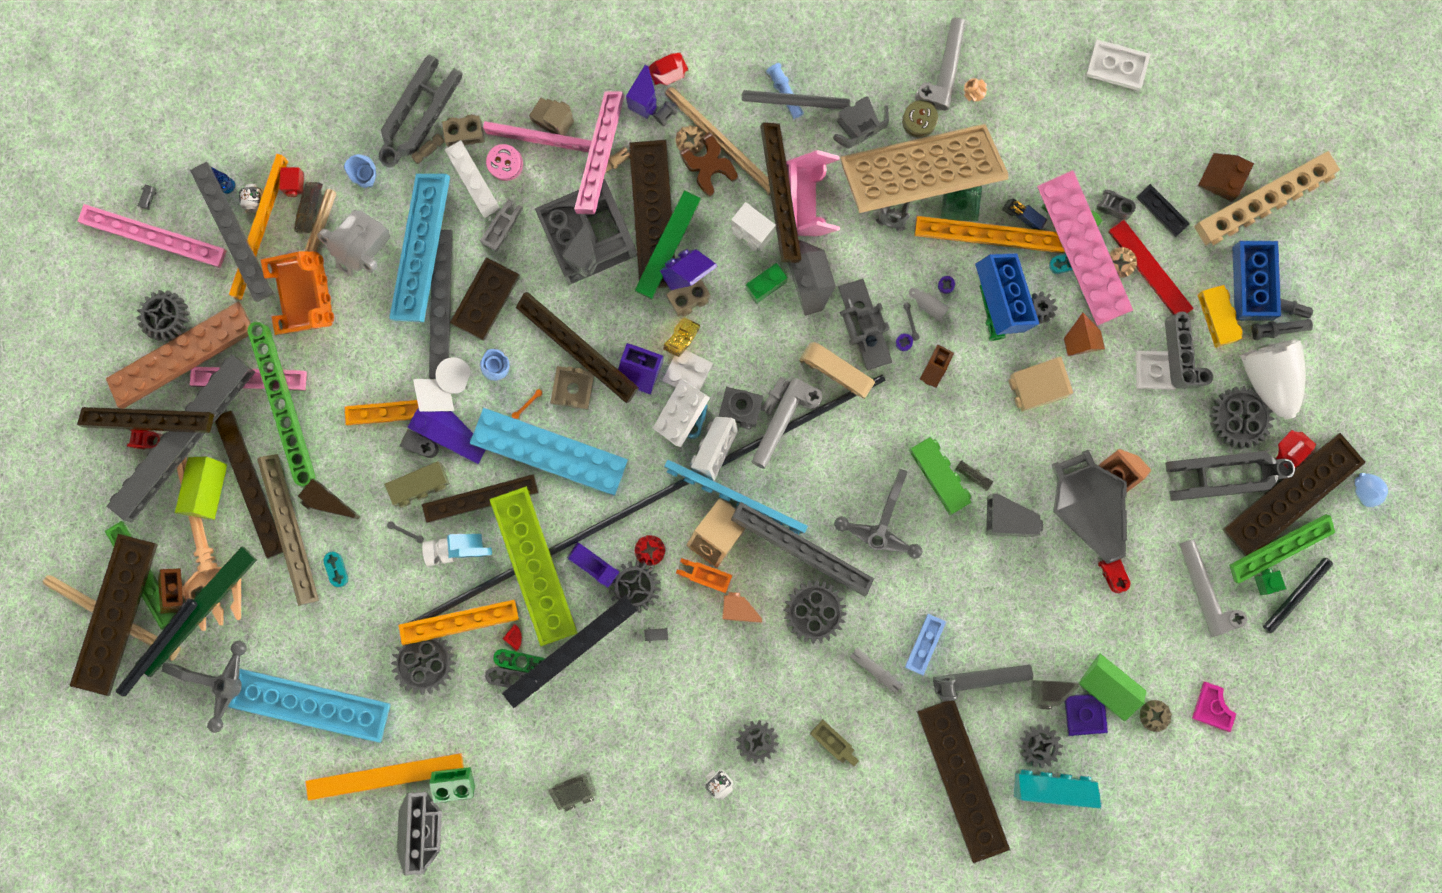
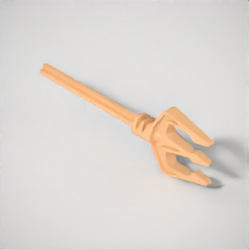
(206, 569)

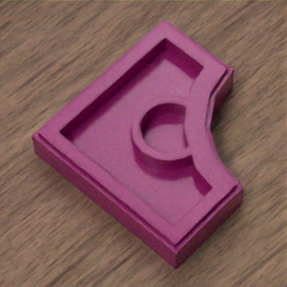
(1212, 708)

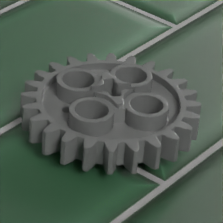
(1224, 415)
(828, 599)
(431, 678)

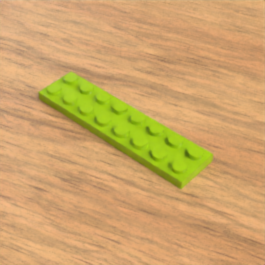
(533, 566)

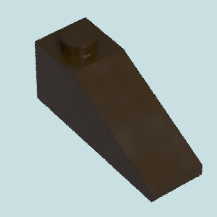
(320, 498)

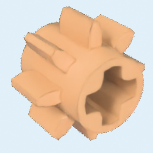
(975, 89)

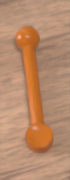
(538, 393)

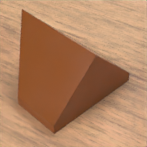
(1083, 337)

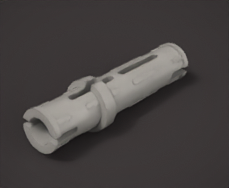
(877, 671)

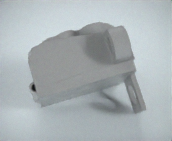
(355, 242)

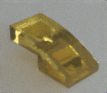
(682, 337)

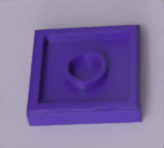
(1085, 715)

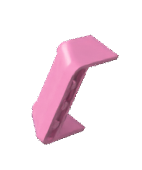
(803, 175)

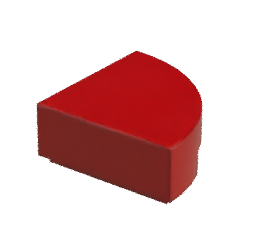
(514, 637)

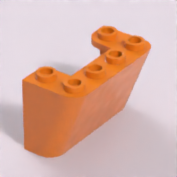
(301, 291)

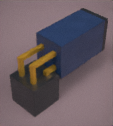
(1025, 214)

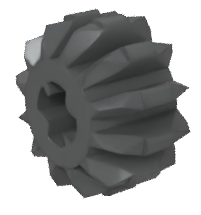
(1046, 303)

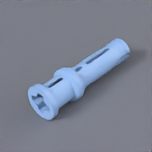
(781, 83)

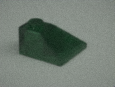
(962, 204)

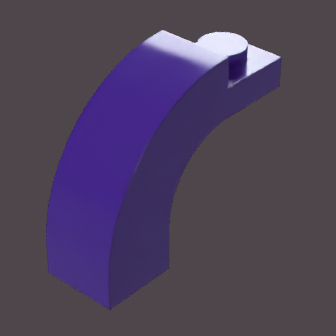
(593, 564)

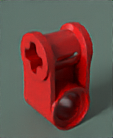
(143, 439)
(1114, 573)

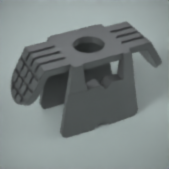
(859, 123)

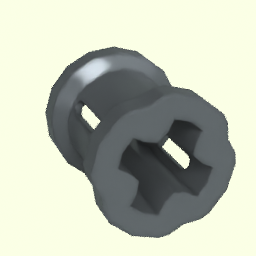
(665, 113)

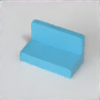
(466, 546)

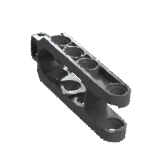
(406, 103)
(1271, 472)

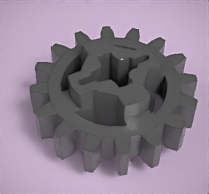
(765, 746)
(1044, 754)

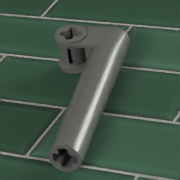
(947, 685)

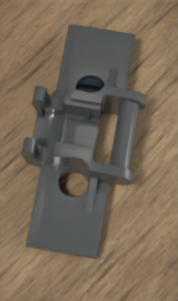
(871, 342)

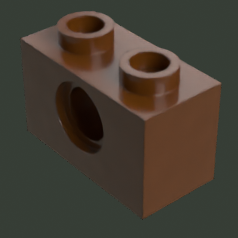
(170, 590)

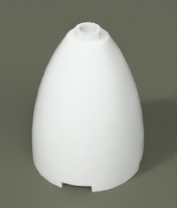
(1278, 376)

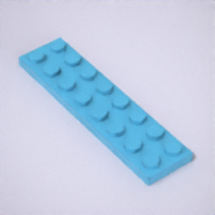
(419, 247)
(548, 451)
(311, 705)

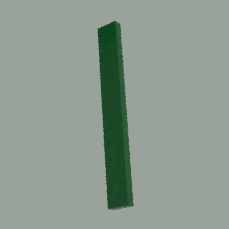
(206, 600)

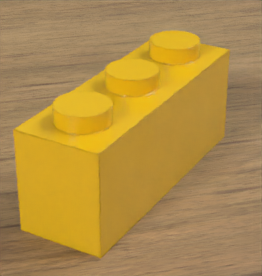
(1220, 316)

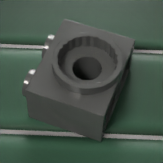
(747, 417)

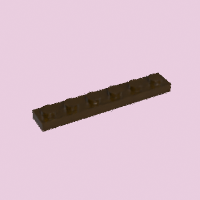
(475, 499)

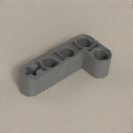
(1179, 328)

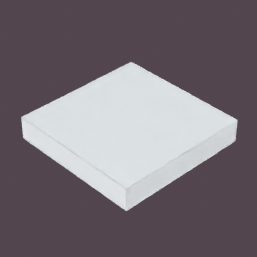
(1153, 370)

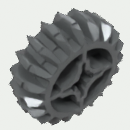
(164, 301)
(642, 571)

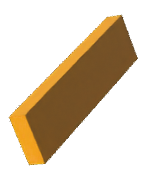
(380, 412)

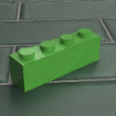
(940, 476)

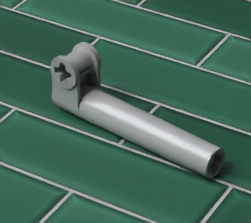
(941, 94)
(796, 393)
(1217, 622)

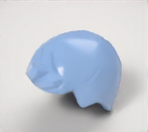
(360, 170)
(494, 365)
(1370, 489)

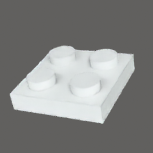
(689, 368)

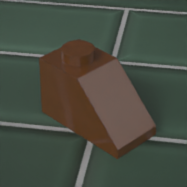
(936, 366)

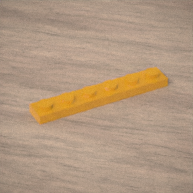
(458, 622)

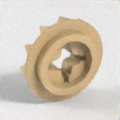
(692, 131)
(1128, 256)

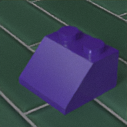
(641, 95)
(687, 269)

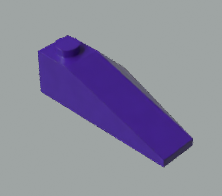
(447, 431)

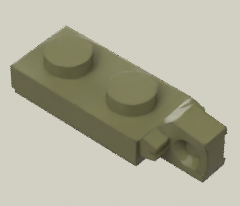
(834, 743)

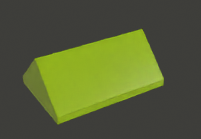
(201, 487)

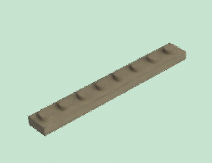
(288, 529)

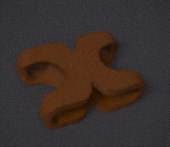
(708, 164)

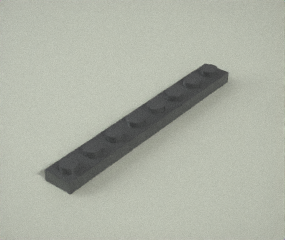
(231, 231)
(440, 303)
(802, 549)

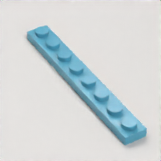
(727, 494)

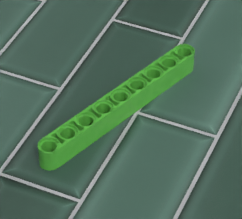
(274, 397)

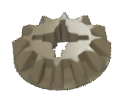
(1146, 715)

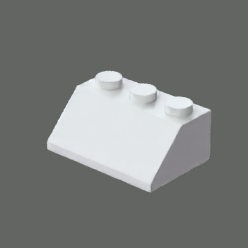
(714, 447)

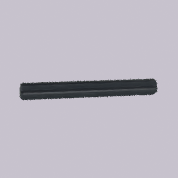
(1297, 595)

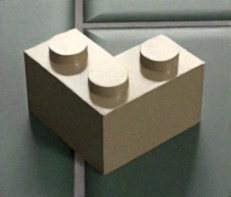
(552, 116)

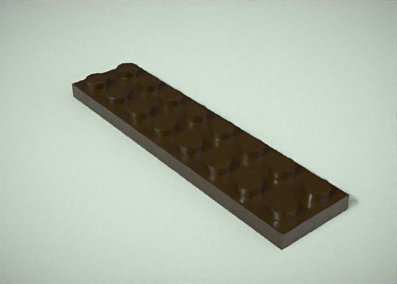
(650, 197)
(1294, 495)
(113, 615)
(963, 781)

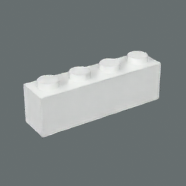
(472, 179)

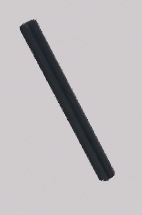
(156, 647)

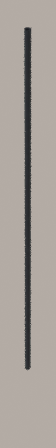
(637, 506)

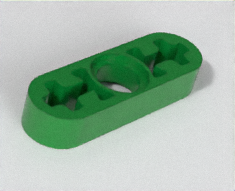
(508, 653)

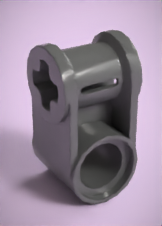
(1114, 205)
(416, 443)

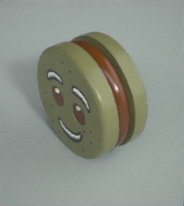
(920, 119)

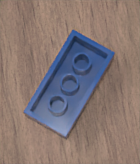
(1256, 280)
(1006, 293)

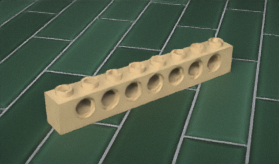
(1323, 165)

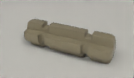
(427, 148)

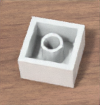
(752, 227)

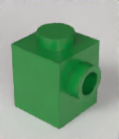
(1270, 582)

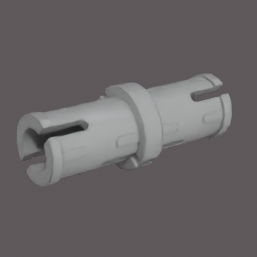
(775, 395)

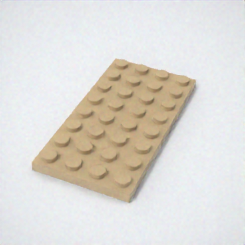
(923, 168)

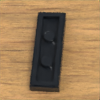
(1162, 210)

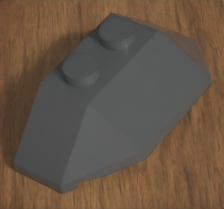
(812, 278)
(418, 832)

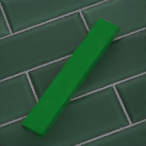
(668, 244)

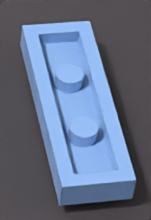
(925, 644)

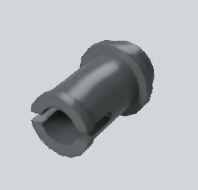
(146, 197)
(656, 634)

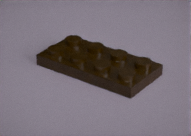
(485, 299)

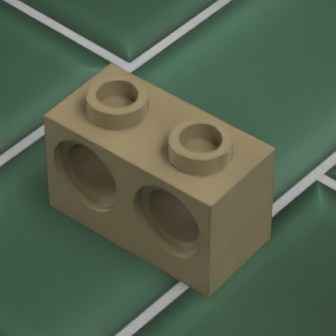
(463, 134)
(691, 301)

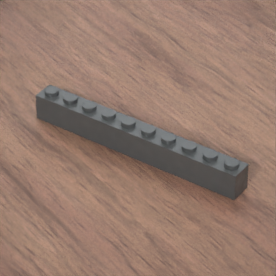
(175, 446)

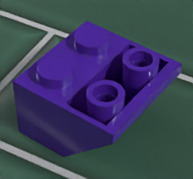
(641, 367)

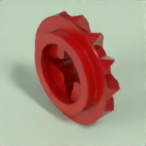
(657, 555)

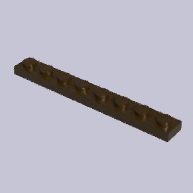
(780, 193)
(577, 347)
(146, 419)
(249, 483)

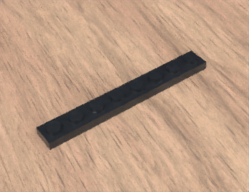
(569, 651)

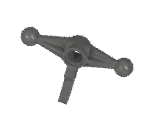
(889, 540)
(224, 686)

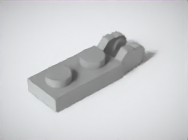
(500, 226)

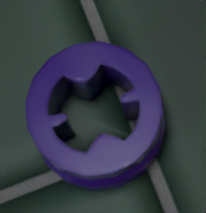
(952, 285)
(907, 347)

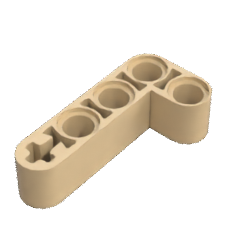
(837, 369)

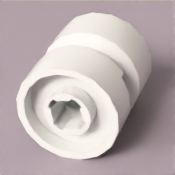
(436, 552)

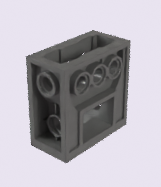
(607, 252)

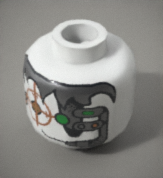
(250, 197)
(718, 784)

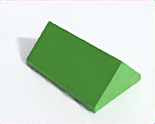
(1113, 688)

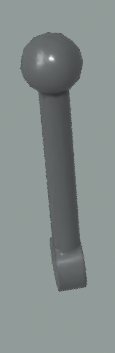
(915, 336)
(391, 525)

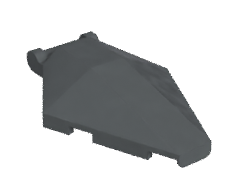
(1093, 506)

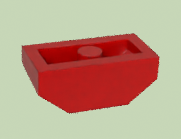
(668, 69)
(1295, 447)

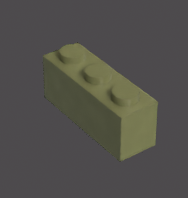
(417, 484)

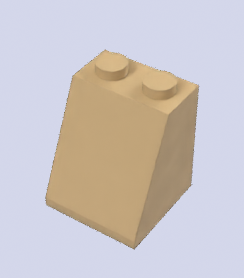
(1041, 384)
(716, 534)

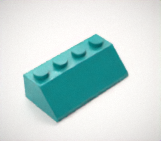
(1057, 790)

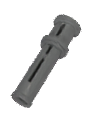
(1273, 329)

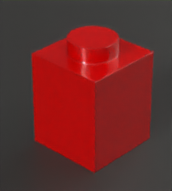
(291, 181)

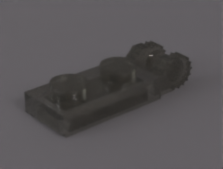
(307, 207)

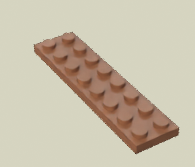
(179, 355)

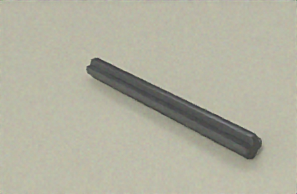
(795, 99)

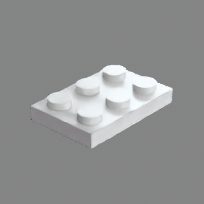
(1118, 65)
(681, 413)

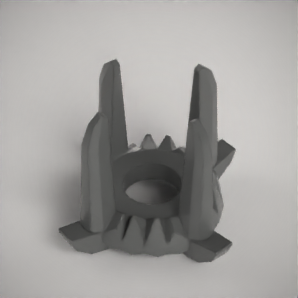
(898, 223)

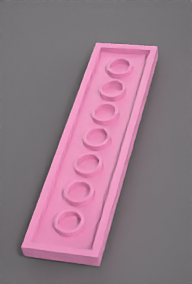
(1085, 248)

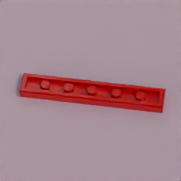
(1151, 269)

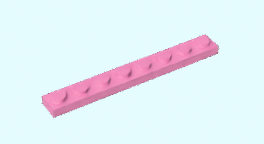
(599, 153)
(152, 236)

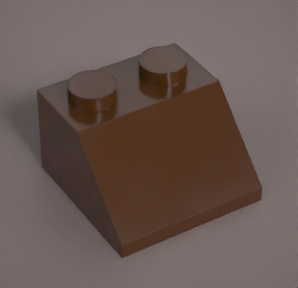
(1226, 175)

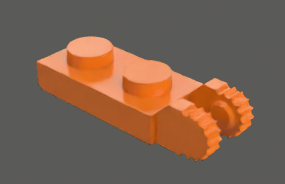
(706, 576)

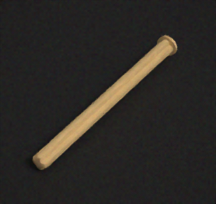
(724, 143)
(89, 604)

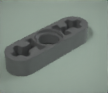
(500, 672)

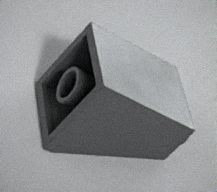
(1010, 518)

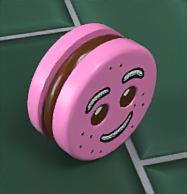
(504, 162)

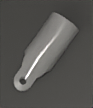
(929, 304)

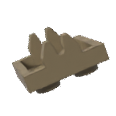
(566, 376)

